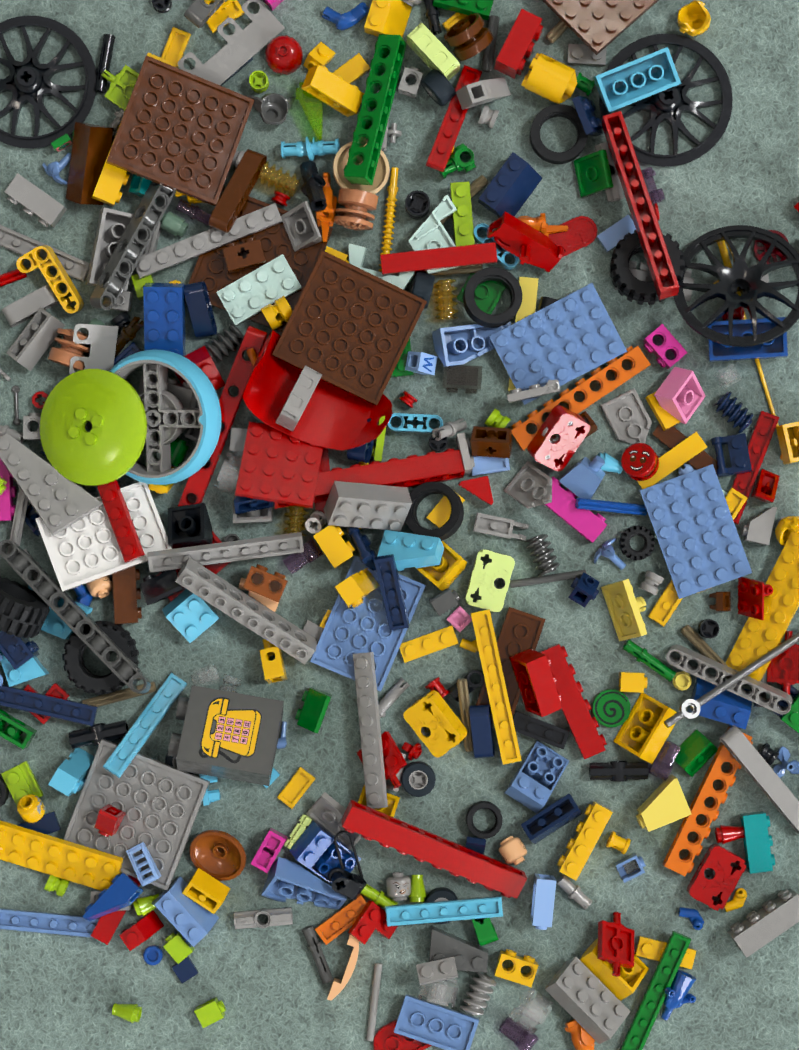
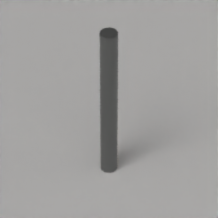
(546, 578)

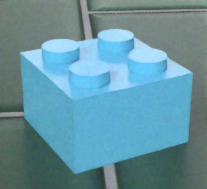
(190, 615)

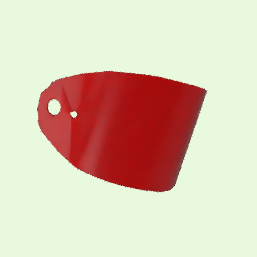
(332, 414)

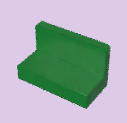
(695, 753)

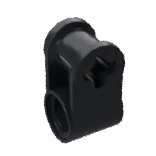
(346, 882)

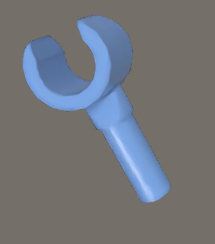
(282, 741)

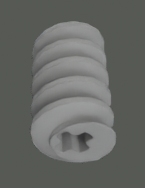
(478, 995)

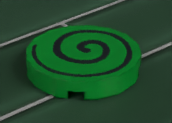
(611, 708)

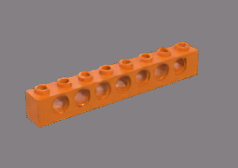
(638, 364)
(697, 807)

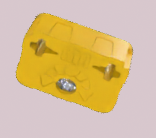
(439, 720)

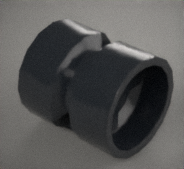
(417, 204)

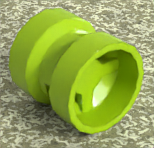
(259, 78)
(497, 420)
(56, 884)

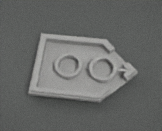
(628, 417)
(530, 487)

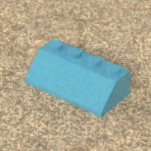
(637, 80)

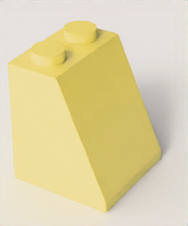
(663, 806)

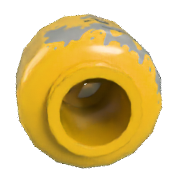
(31, 808)

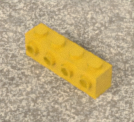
(584, 840)

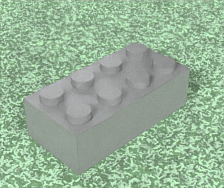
(367, 506)
(766, 923)
(587, 1000)

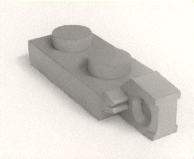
(534, 391)

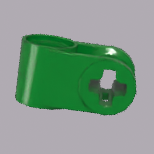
(485, 931)

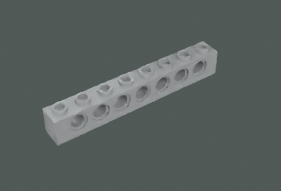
(246, 610)

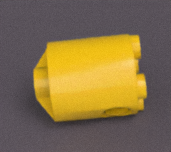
(550, 79)

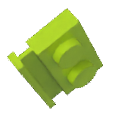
(21, 782)

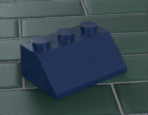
(510, 187)

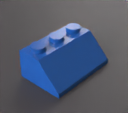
(724, 707)

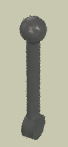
(16, 389)

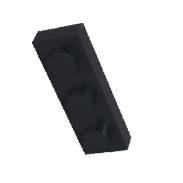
(540, 730)

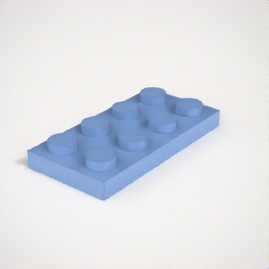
(435, 1024)

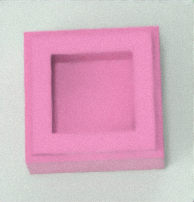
(459, 619)

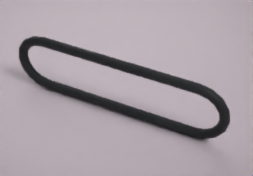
(353, 847)

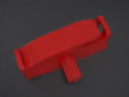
(525, 242)

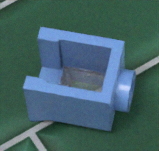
(630, 867)

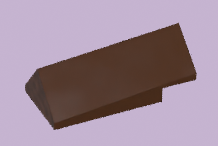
(88, 157)

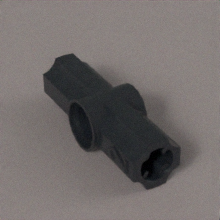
(313, 186)
(96, 733)
(618, 771)

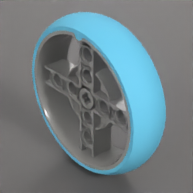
(206, 417)

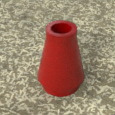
(728, 833)

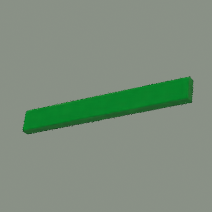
(655, 992)

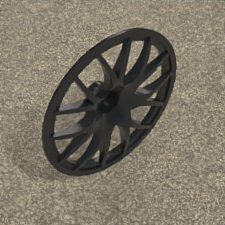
(40, 82)
(670, 109)
(740, 279)

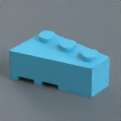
(411, 549)
(28, 671)
(71, 773)

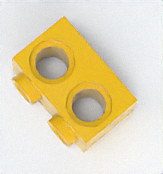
(513, 973)

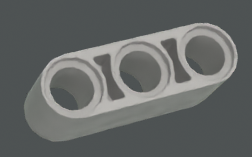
(29, 305)

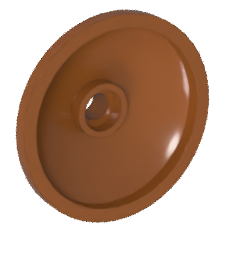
(218, 854)

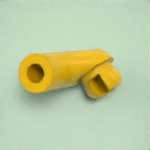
(468, 645)
(737, 901)

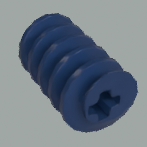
(734, 412)

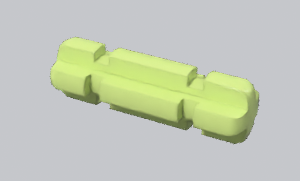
(298, 831)

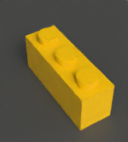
(332, 90)

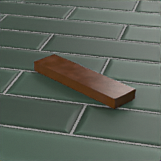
(672, 437)

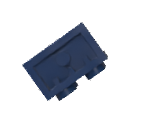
(17, 649)

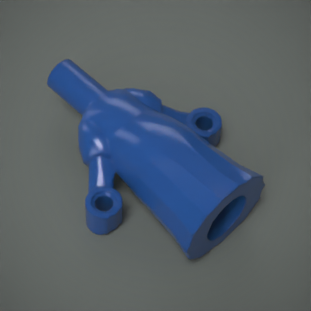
(677, 992)

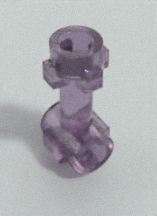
(655, 194)

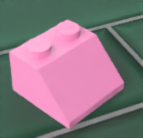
(680, 394)

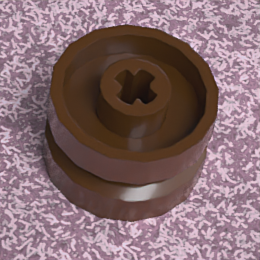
(468, 36)

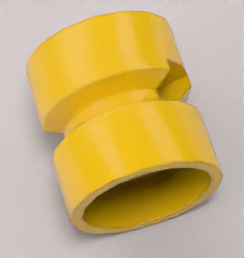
(277, 313)

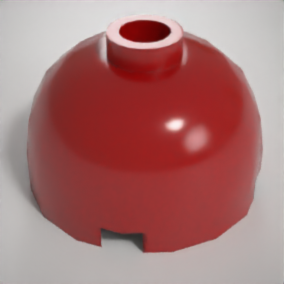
(283, 55)

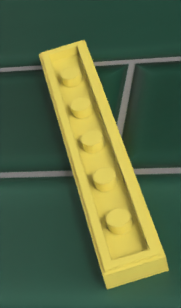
(528, 306)

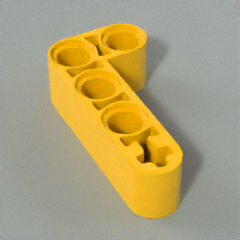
(53, 281)

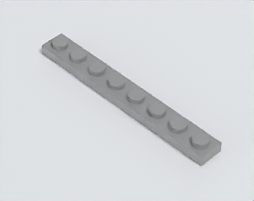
(207, 241)
(226, 551)
(370, 730)

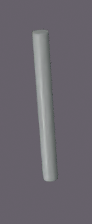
(374, 1002)

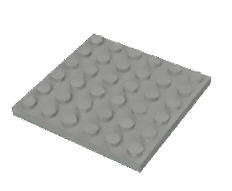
(157, 805)

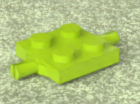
(121, 86)

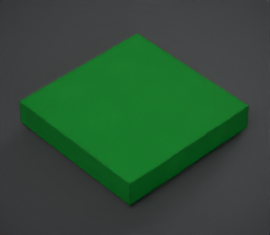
(593, 173)
(485, 295)

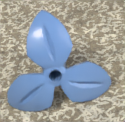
(56, 167)
(608, 552)
(784, 756)

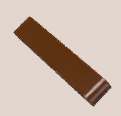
(237, 191)

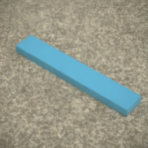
(145, 725)
(444, 911)

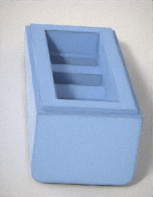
(137, 867)

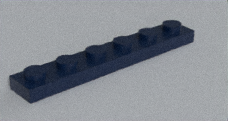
(47, 705)

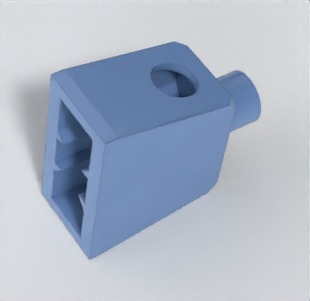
(584, 477)

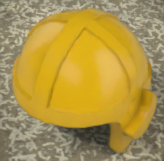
(694, 18)
(785, 527)

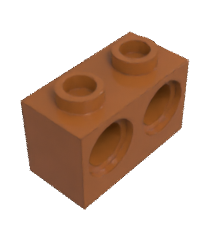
(264, 587)

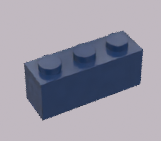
(551, 819)

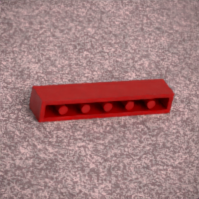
(573, 705)

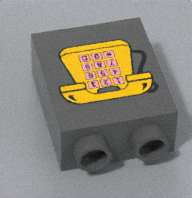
(227, 735)

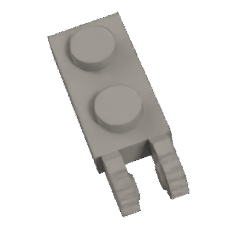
(498, 526)

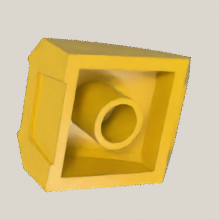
(448, 570)

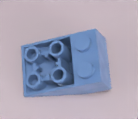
(537, 777)

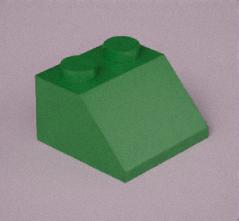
(313, 710)

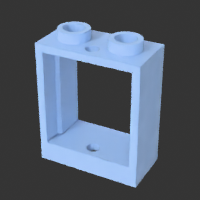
(543, 901)

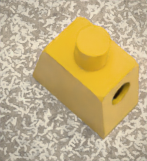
(273, 670)

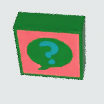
(61, 143)

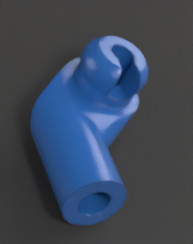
(693, 915)

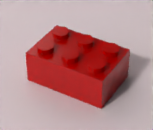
(519, 44)
(536, 682)

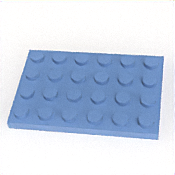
(559, 341)
(695, 531)
(364, 630)

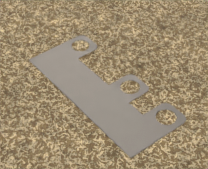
(239, 47)
(102, 349)

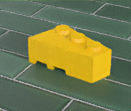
(357, 587)

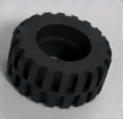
(630, 285)
(21, 609)
(81, 675)

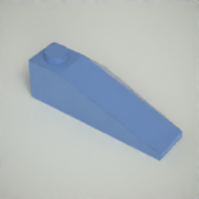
(463, 343)
(294, 882)

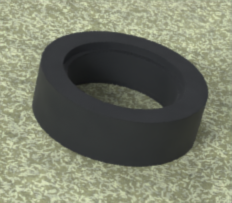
(544, 153)
(508, 281)
(456, 516)

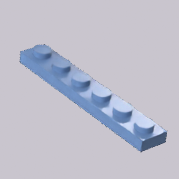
(46, 922)

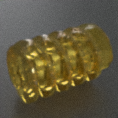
(279, 179)
(444, 299)
(295, 519)

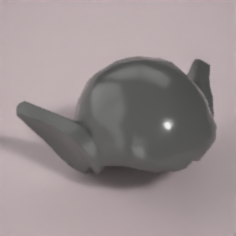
(273, 107)

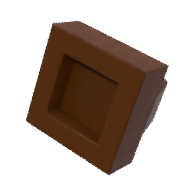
(723, 601)

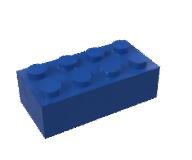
(164, 317)
(773, 349)

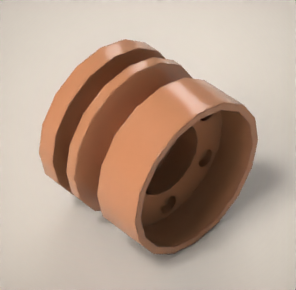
(356, 205)
(69, 349)

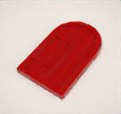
(580, 234)

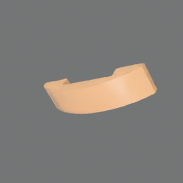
(338, 985)

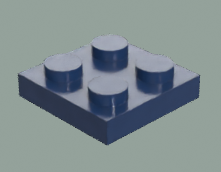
(585, 110)

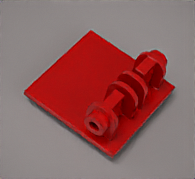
(751, 597)

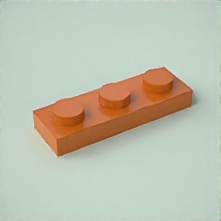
(341, 920)

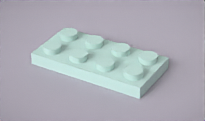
(258, 288)

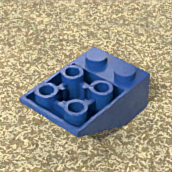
(318, 853)

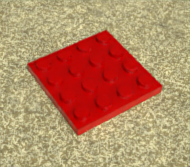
(278, 467)

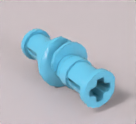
(309, 148)

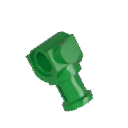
(456, 164)

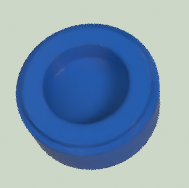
(153, 955)

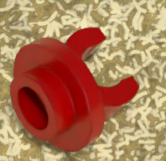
(414, 751)

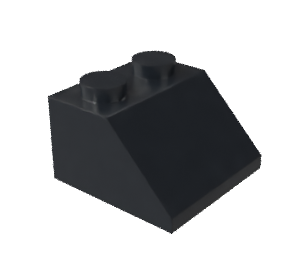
(189, 526)
(160, 587)

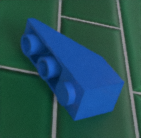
(117, 896)

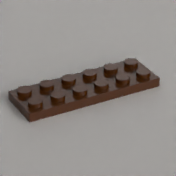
(518, 633)

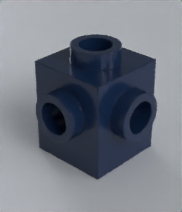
(584, 589)

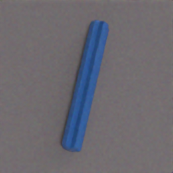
(609, 506)

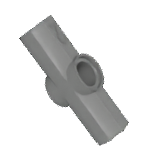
(615, 193)
(250, 919)

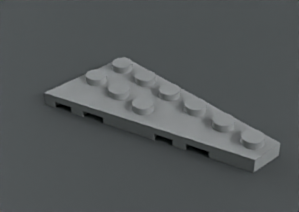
(51, 495)

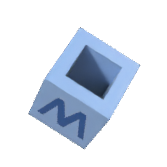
(421, 363)

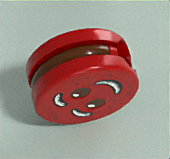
(640, 462)

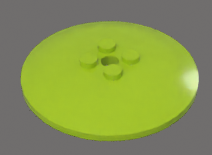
(116, 430)

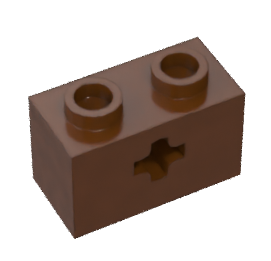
(254, 258)
(491, 442)

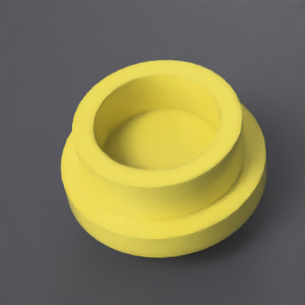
(682, 680)

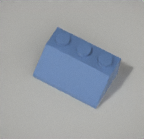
(184, 914)

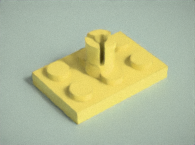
(625, 609)

